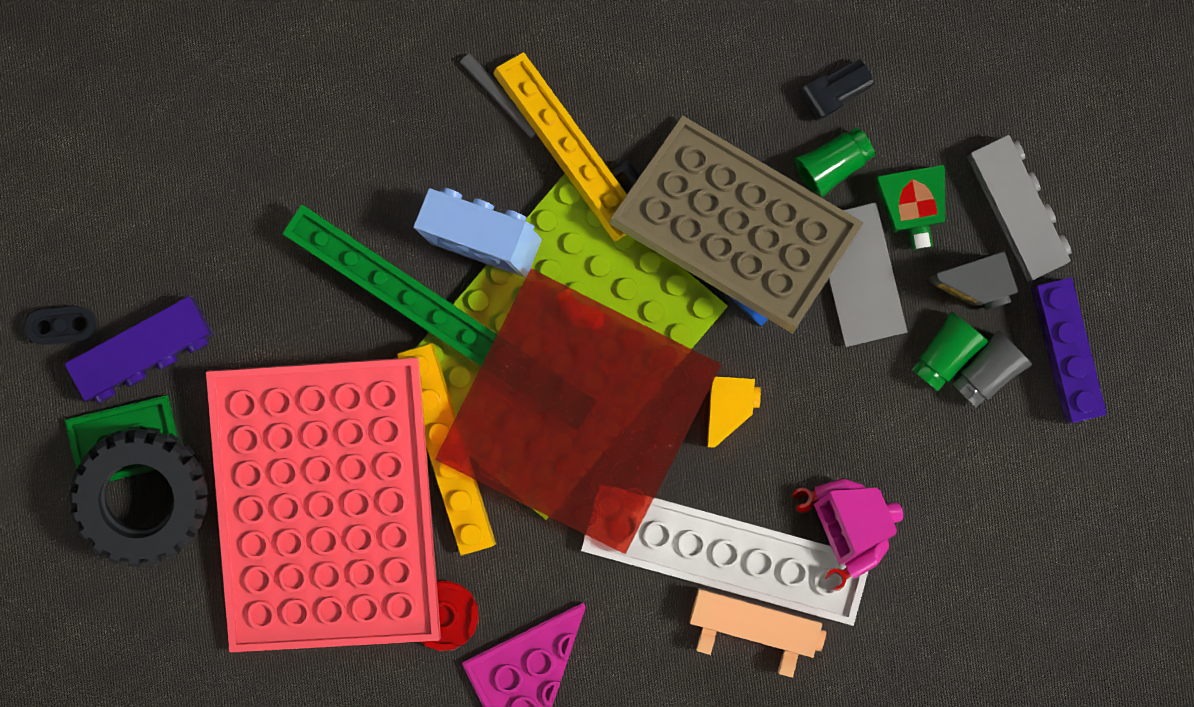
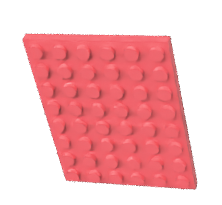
(323, 504)

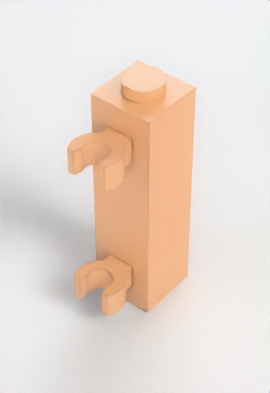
(758, 624)

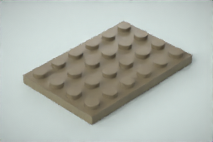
(736, 224)

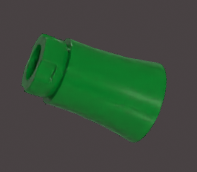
(834, 161)
(949, 351)

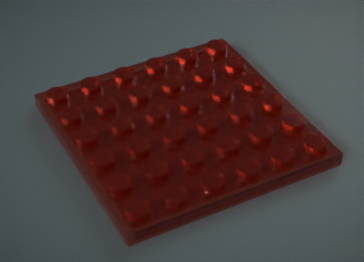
(578, 411)

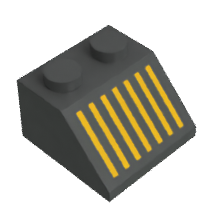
(979, 282)

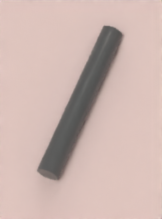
(496, 92)

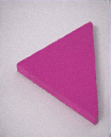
(527, 666)

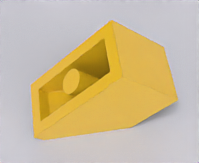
(730, 406)

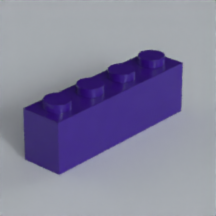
(140, 349)
(1068, 351)

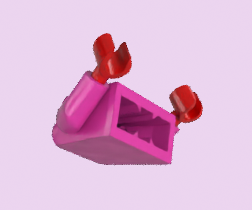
(854, 522)

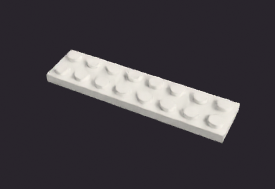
(739, 560)

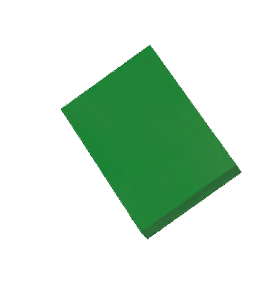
(93, 427)

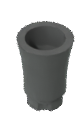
(991, 370)

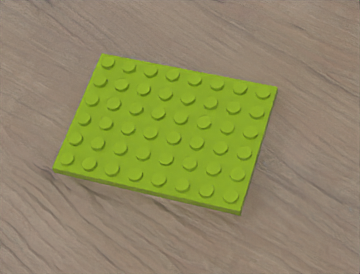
(587, 259)

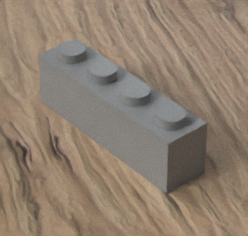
(1018, 207)

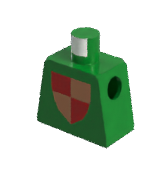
(914, 202)

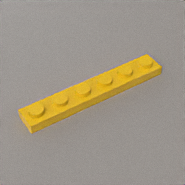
(563, 139)
(458, 490)

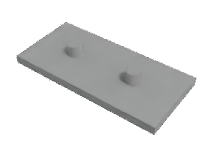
(866, 284)

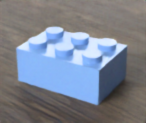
(478, 231)

